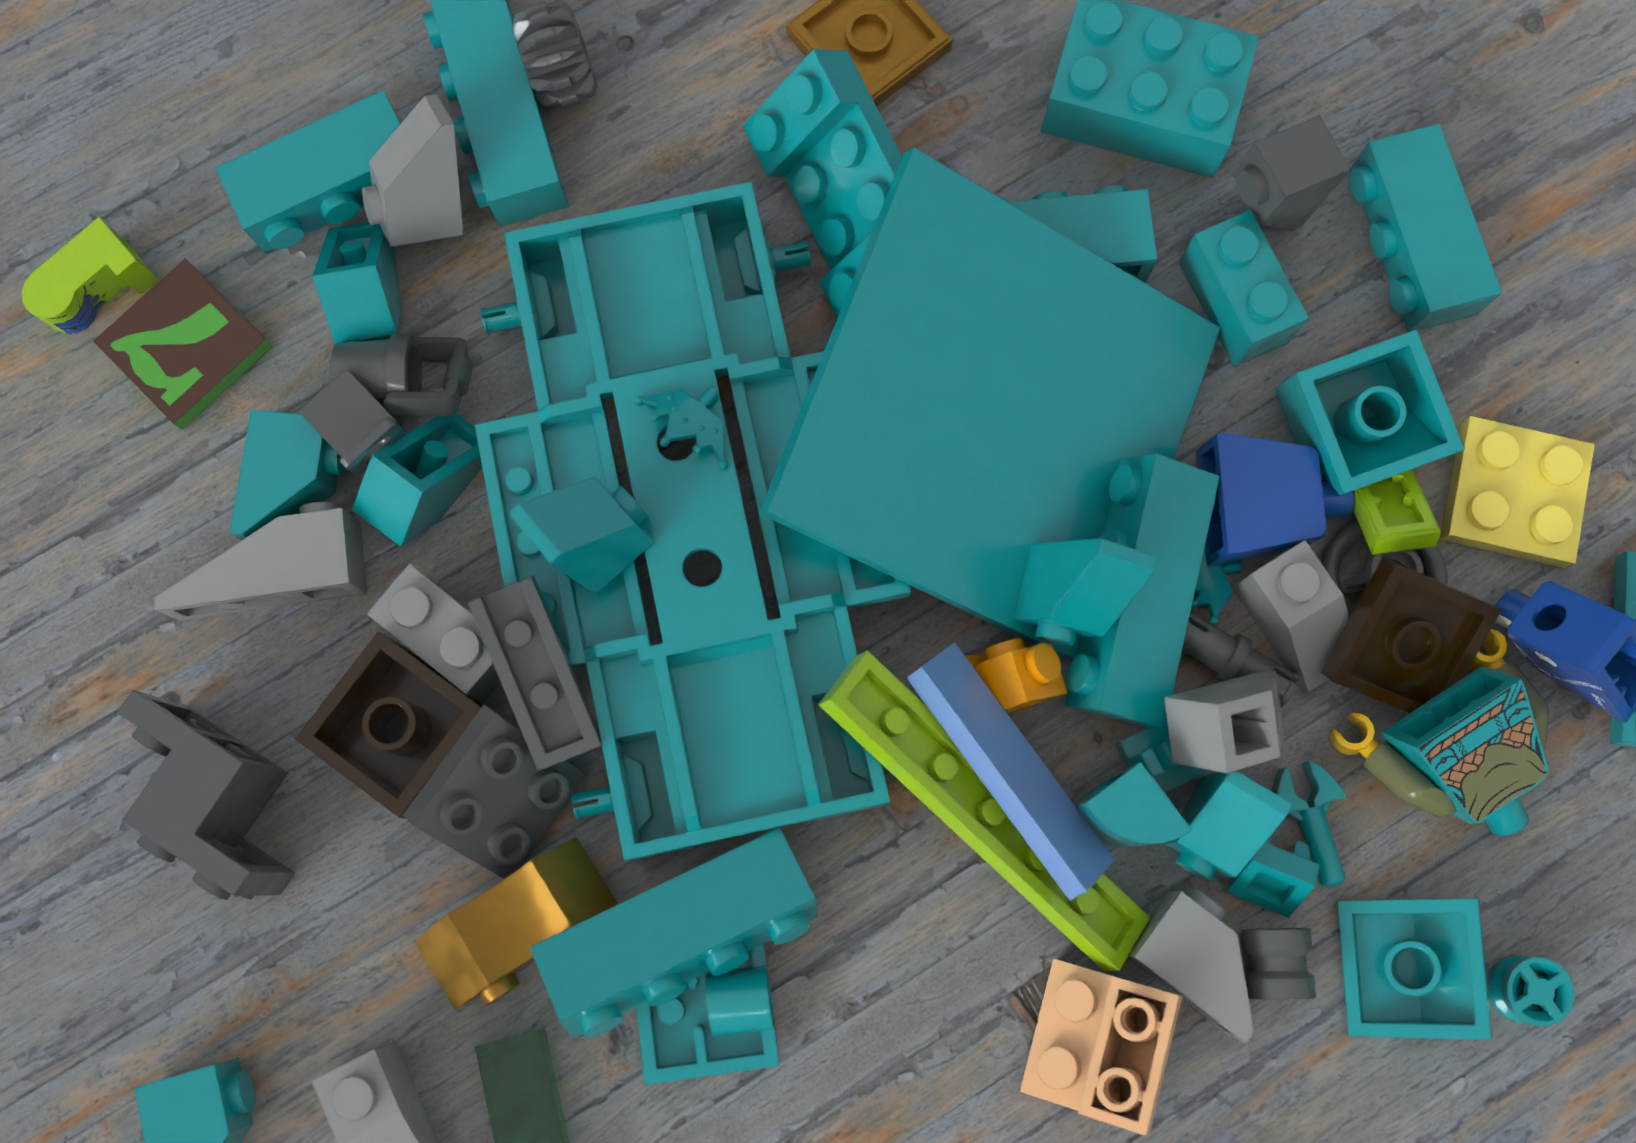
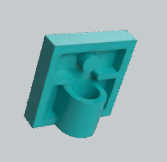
(712, 1027)

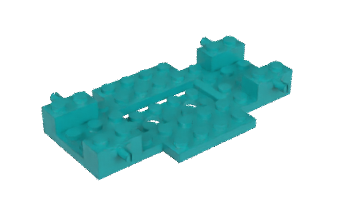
(724, 715)

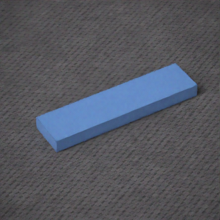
(1012, 771)

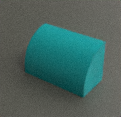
(1132, 810)

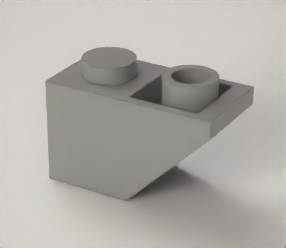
(1227, 723)

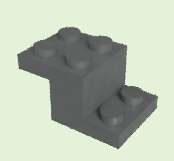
(203, 799)

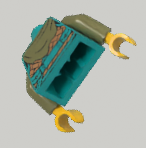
(1466, 747)

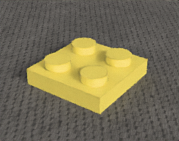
(1518, 492)

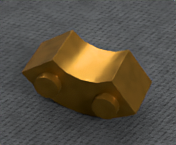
(490, 937)

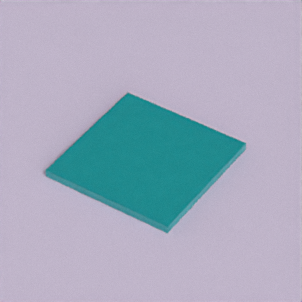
(981, 395)

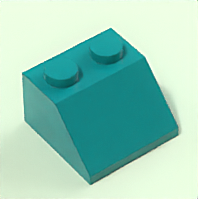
(1371, 413)

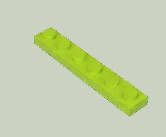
(924, 759)

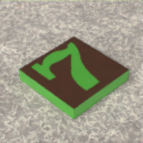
(183, 344)

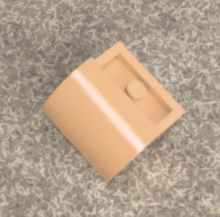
(1101, 1046)

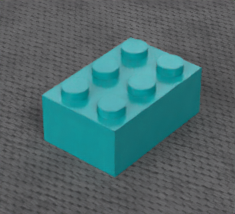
(1150, 84)

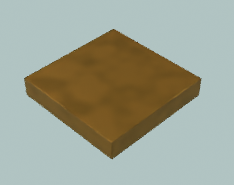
(884, 38)

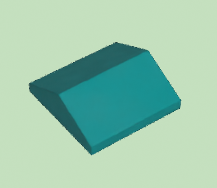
(1414, 968)

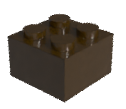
(389, 723)

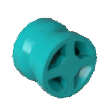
(1546, 995)

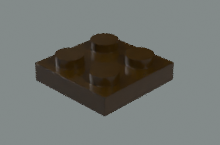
(1408, 637)

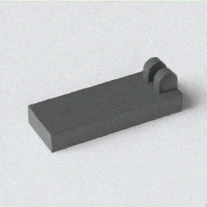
(535, 672)

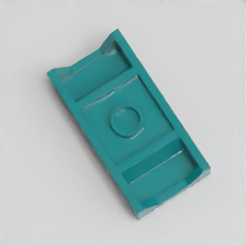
(834, 155)

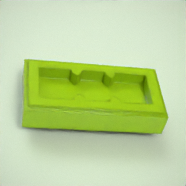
(1395, 515)

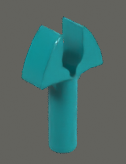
(1313, 818)

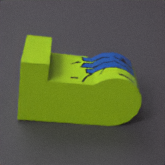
(84, 277)

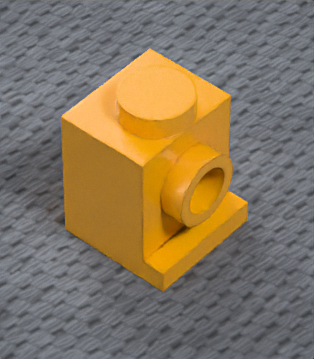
(1019, 674)

